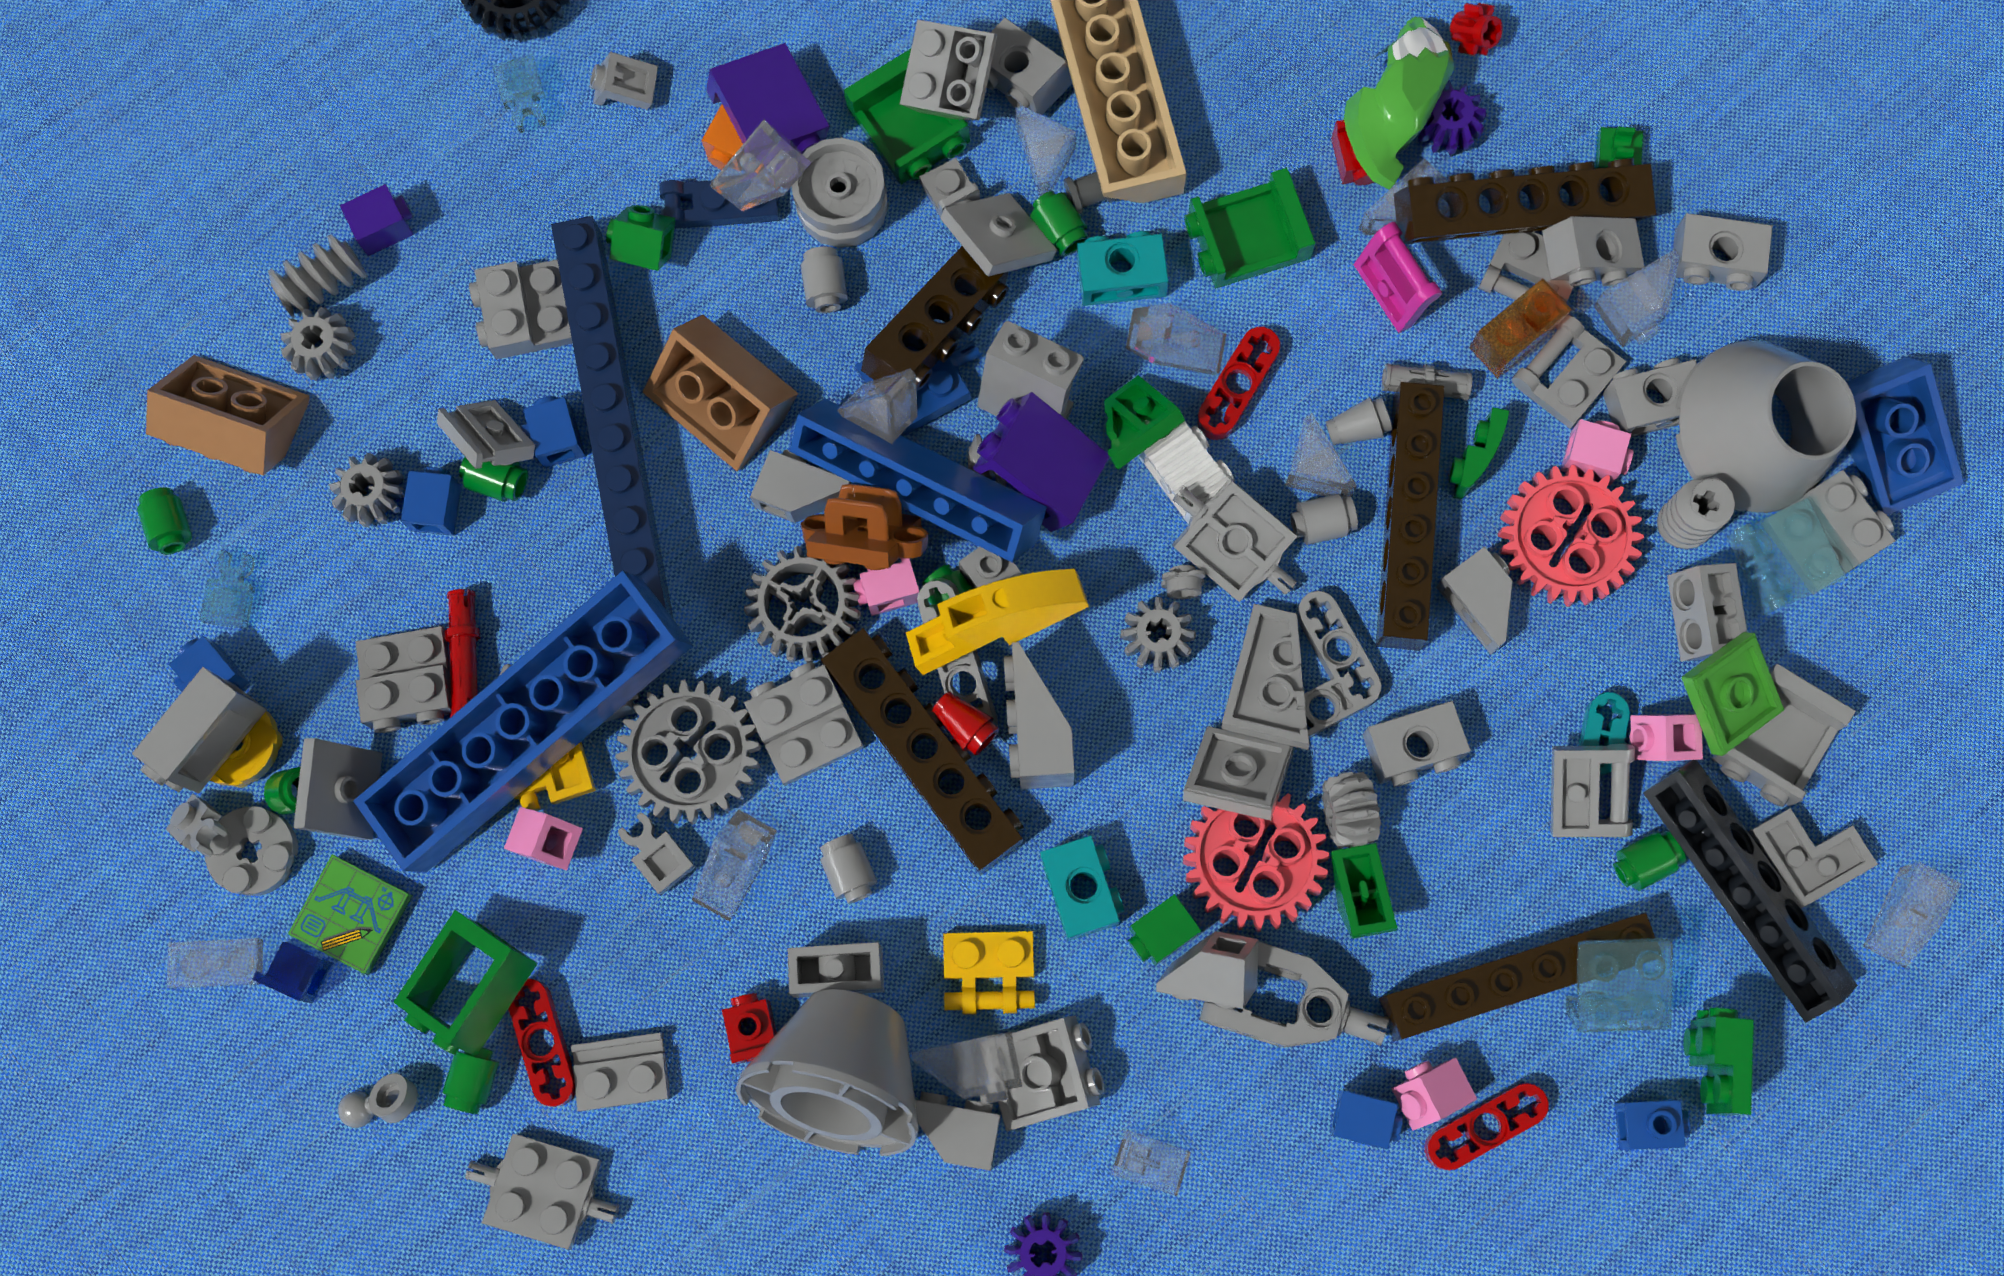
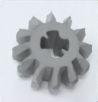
(307, 332)
(356, 479)
(1151, 621)
(1351, 809)

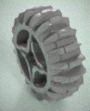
(773, 585)

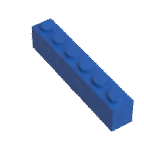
(924, 480)

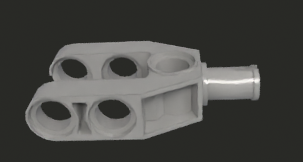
(1304, 1030)

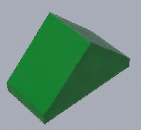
(1362, 891)

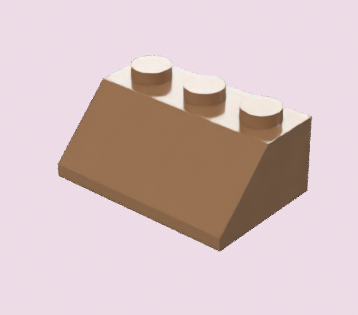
(719, 391)
(225, 414)

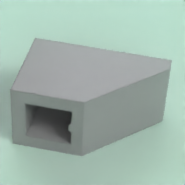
(793, 488)
(1215, 971)
(959, 1134)

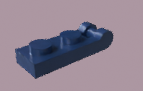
(709, 206)

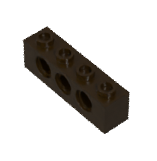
(916, 325)

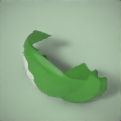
(1392, 114)

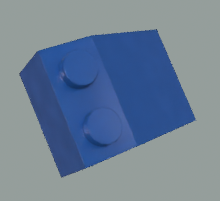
(1902, 436)

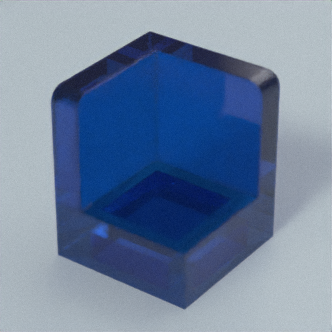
(295, 973)

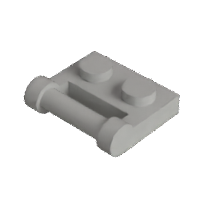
(1525, 257)
(1578, 382)
(1577, 788)

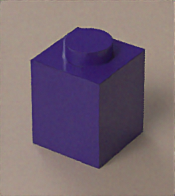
(378, 219)

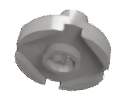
(274, 858)

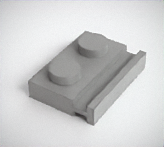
(486, 434)
(620, 1072)

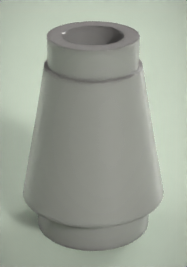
(1360, 423)

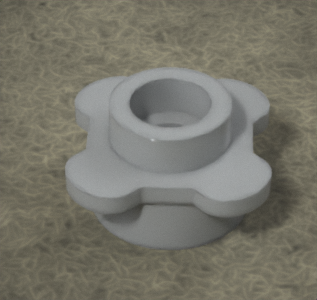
(1183, 582)

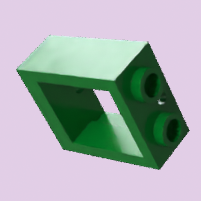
(487, 1001)

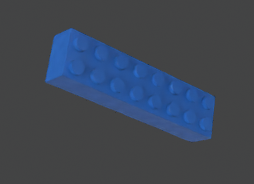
(522, 723)

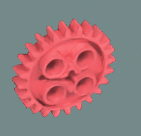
(1604, 557)
(1290, 875)

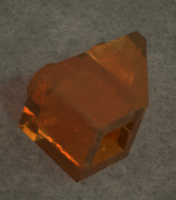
(1519, 328)

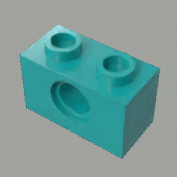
(1105, 285)
(1078, 915)

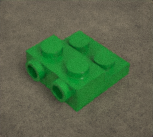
(1725, 1048)

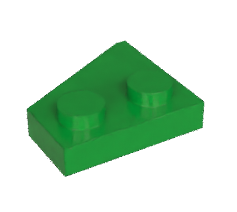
(1138, 419)

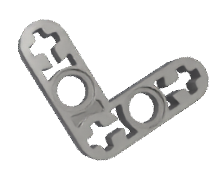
(1338, 687)

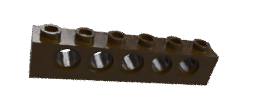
(1421, 221)
(1410, 516)
(847, 667)
(1498, 982)

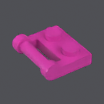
(1396, 278)

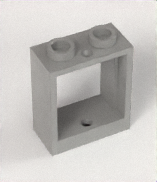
(198, 732)

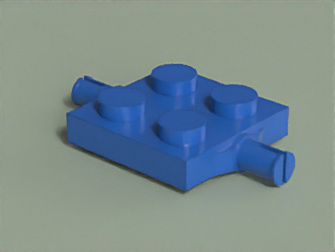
(943, 389)

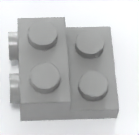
(520, 308)
(1848, 520)
(404, 679)
(802, 723)
(1052, 1074)

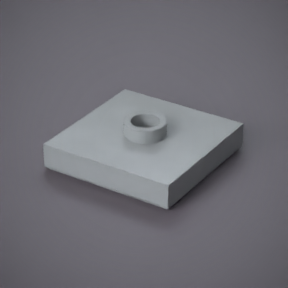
(998, 234)
(1238, 773)
(329, 783)

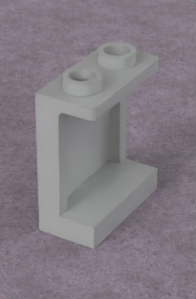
(1024, 364)
(1790, 746)

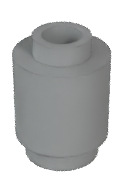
(823, 279)
(1324, 519)
(847, 869)

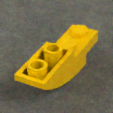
(999, 609)

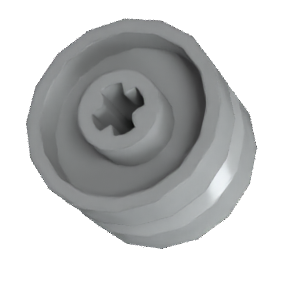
(841, 193)

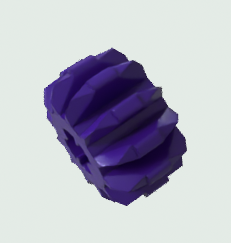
(1459, 132)
(1040, 1236)

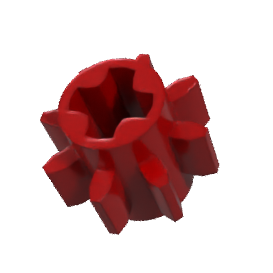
(1476, 29)

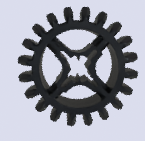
(514, 15)

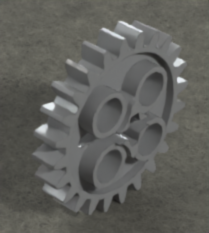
(658, 727)

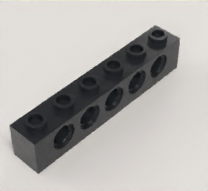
(1751, 891)

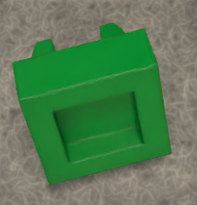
(1618, 144)

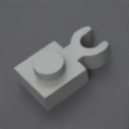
(196, 825)
(660, 859)

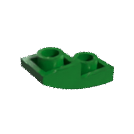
(1475, 460)

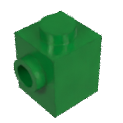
(641, 237)
(1162, 931)

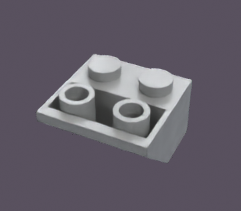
(948, 70)

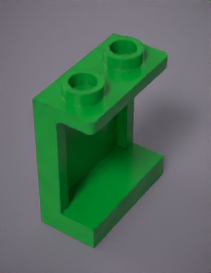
(902, 136)
(1250, 231)

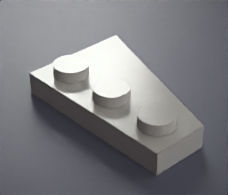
(1268, 681)

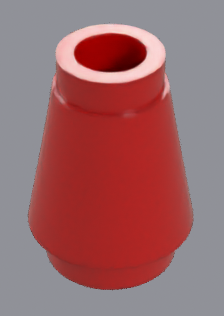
(966, 723)

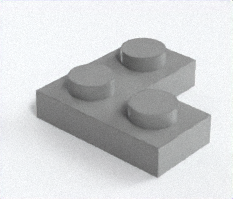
(1808, 868)

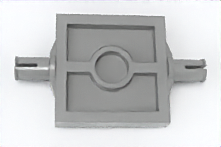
(1234, 540)
(542, 1192)

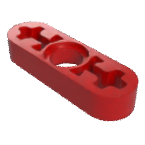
(1263, 363)
(540, 1078)
(1521, 1120)

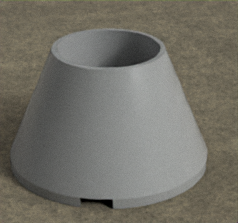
(1731, 428)
(837, 1076)

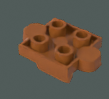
(863, 531)

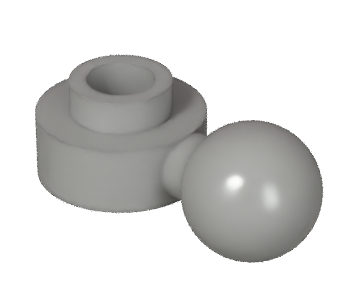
(389, 1099)

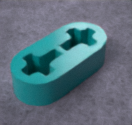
(1593, 722)

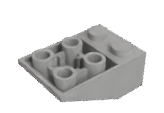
(1043, 734)

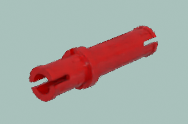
(462, 643)

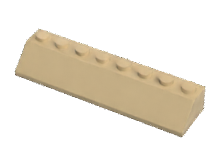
(1120, 99)

